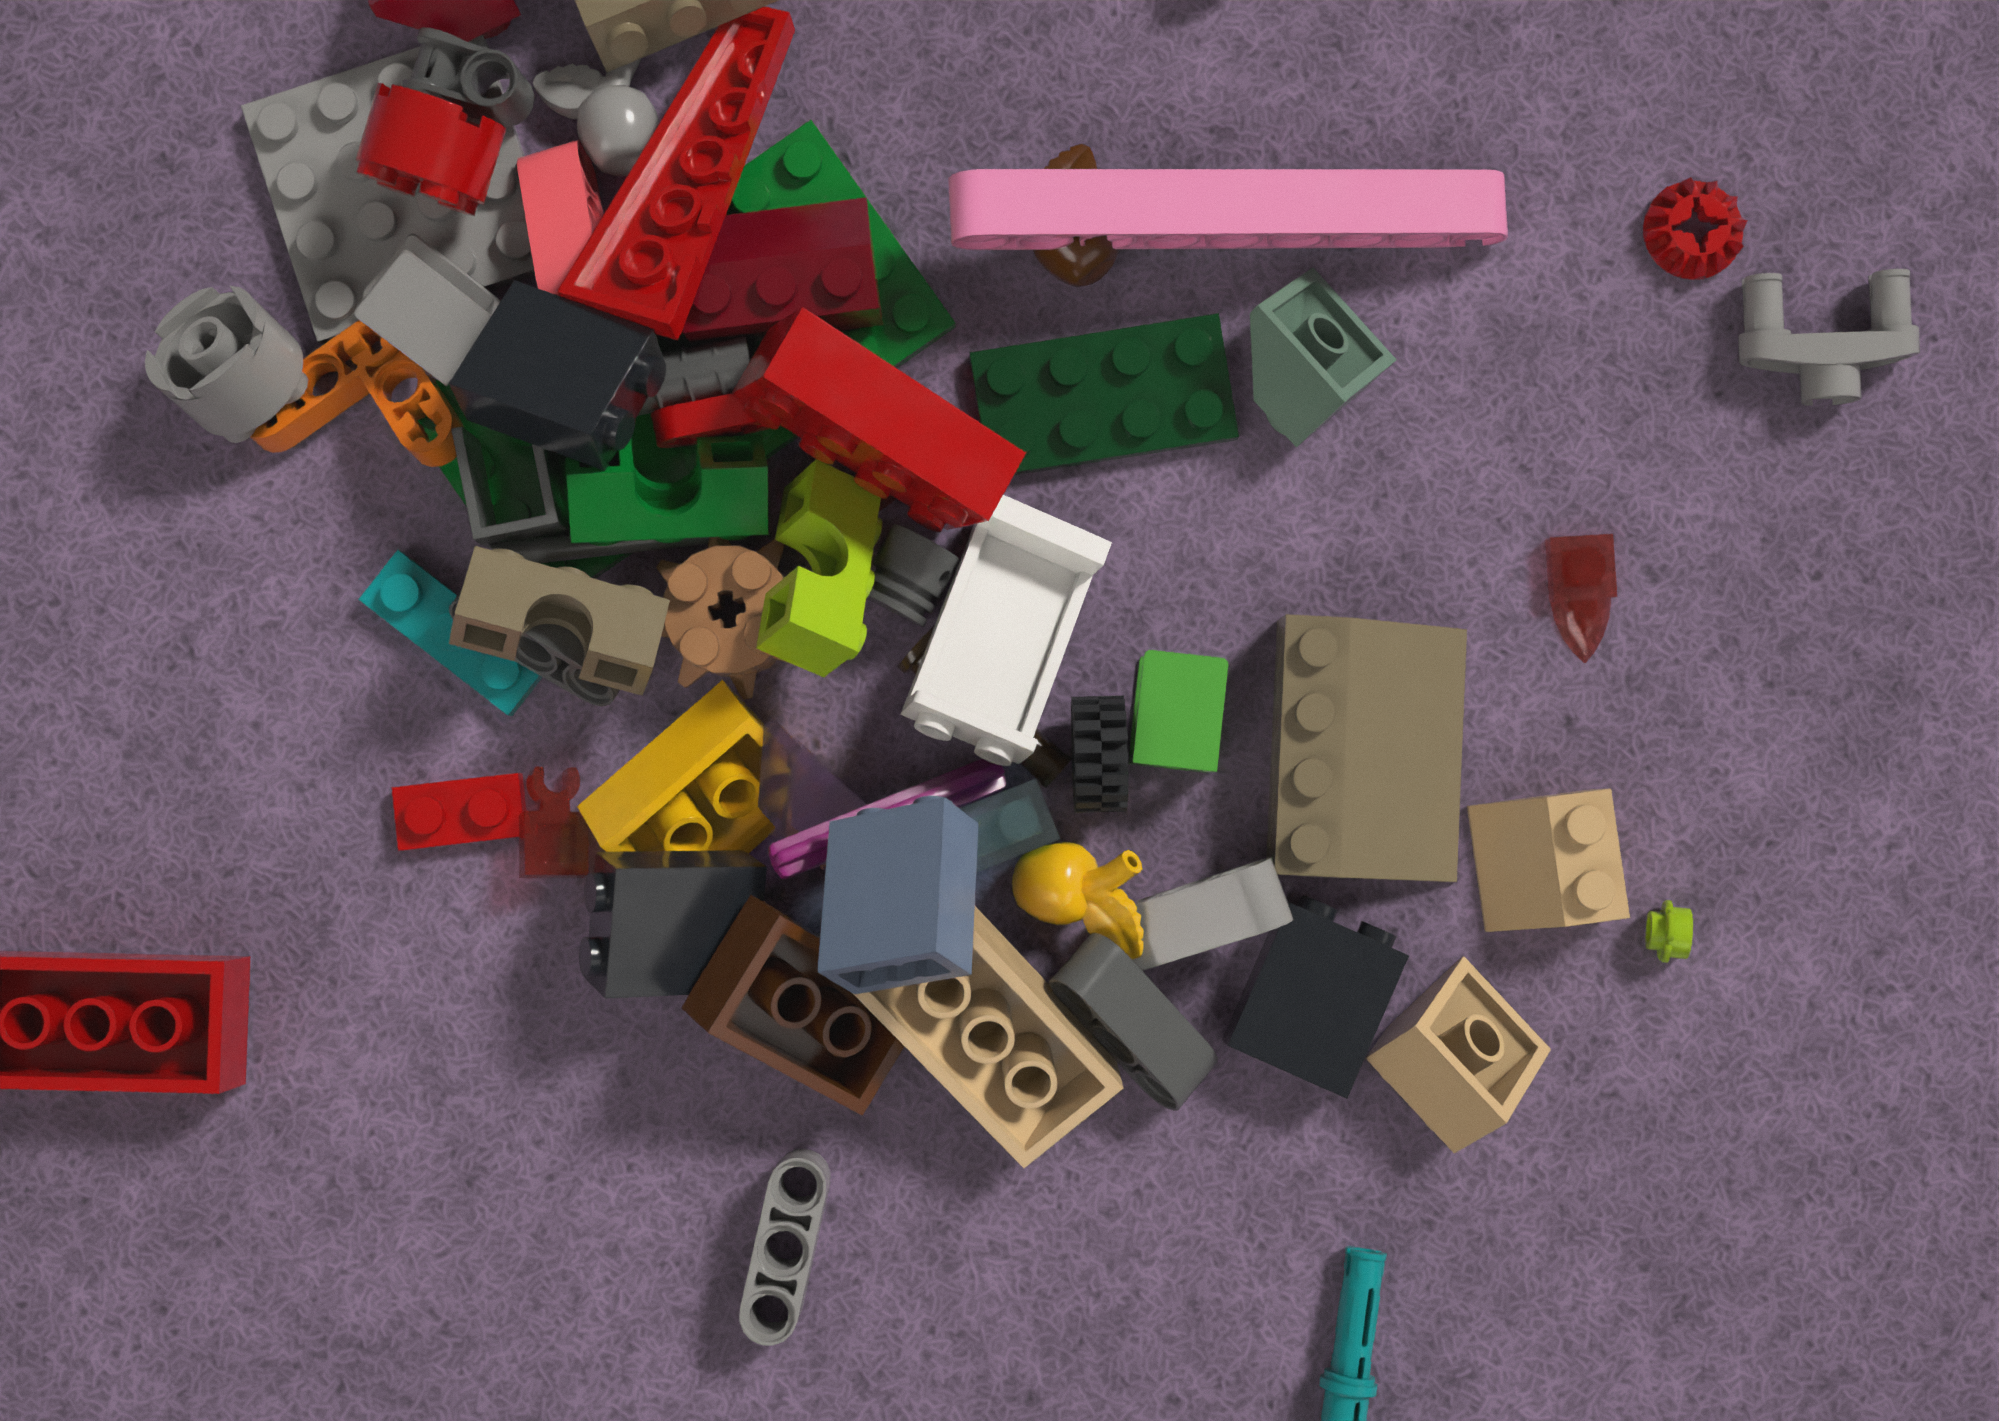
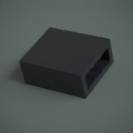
(559, 375)
(661, 917)
(1317, 997)

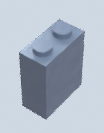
(899, 896)

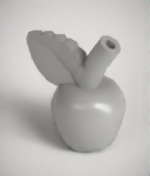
(611, 116)

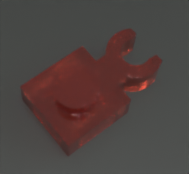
(553, 837)

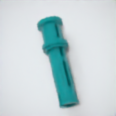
(1349, 1378)

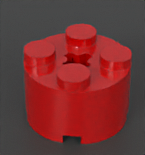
(430, 145)

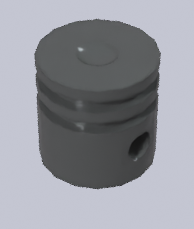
(910, 574)

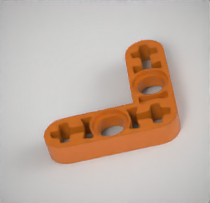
(375, 375)

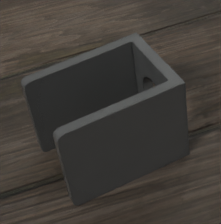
(480, 503)

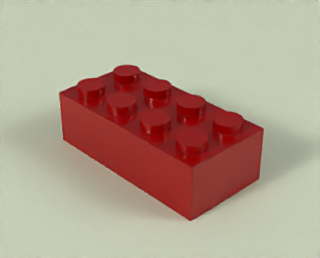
(876, 423)
(123, 1022)

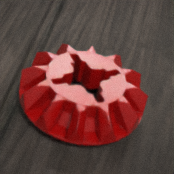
(1678, 251)

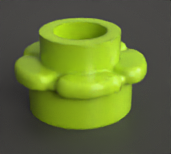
(1669, 932)

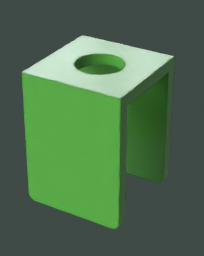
(1178, 711)

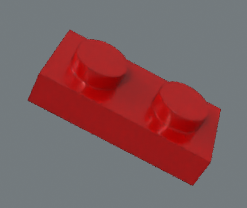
(458, 811)

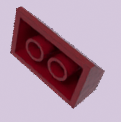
(784, 261)

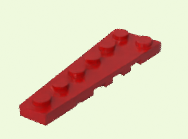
(671, 207)

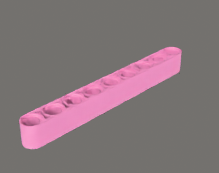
(1226, 208)

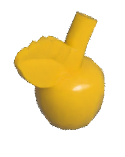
(1066, 886)

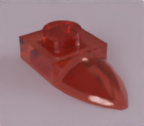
(1581, 588)

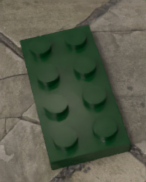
(1109, 393)

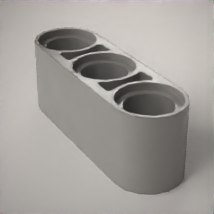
(1211, 913)
(781, 1276)

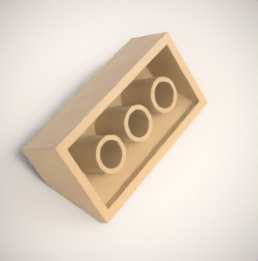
(1003, 1046)

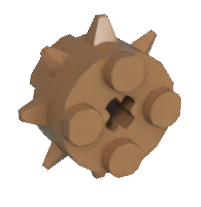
(700, 590)

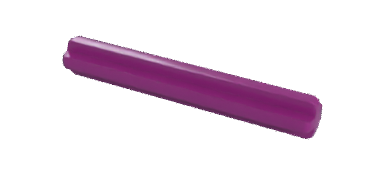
(961, 786)

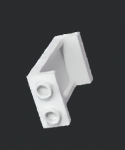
(1004, 631)

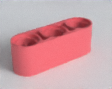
(559, 209)

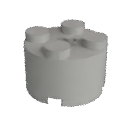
(226, 362)

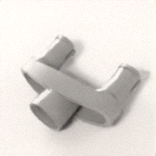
(1830, 360)

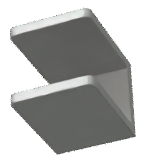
(426, 307)

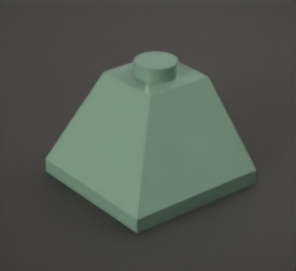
(1310, 356)

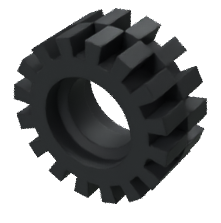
(1099, 754)

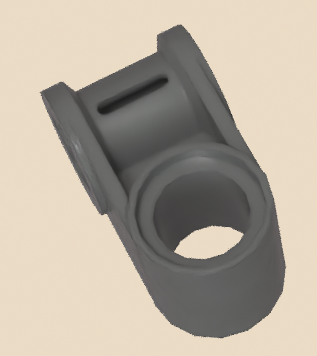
(463, 75)

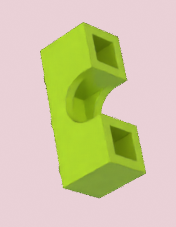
(819, 614)

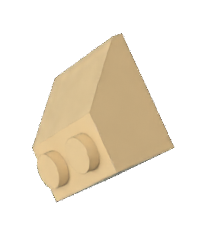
(1548, 861)
(1460, 1056)

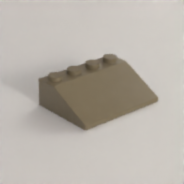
(1366, 749)

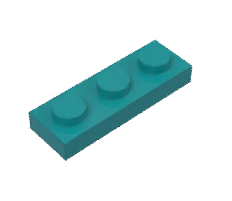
(419, 609)

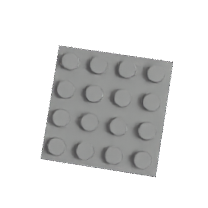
(345, 224)

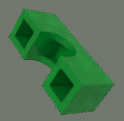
(717, 499)

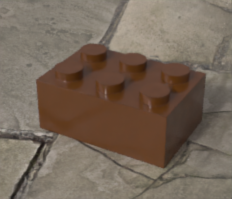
(776, 1007)

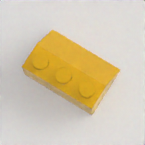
(688, 785)

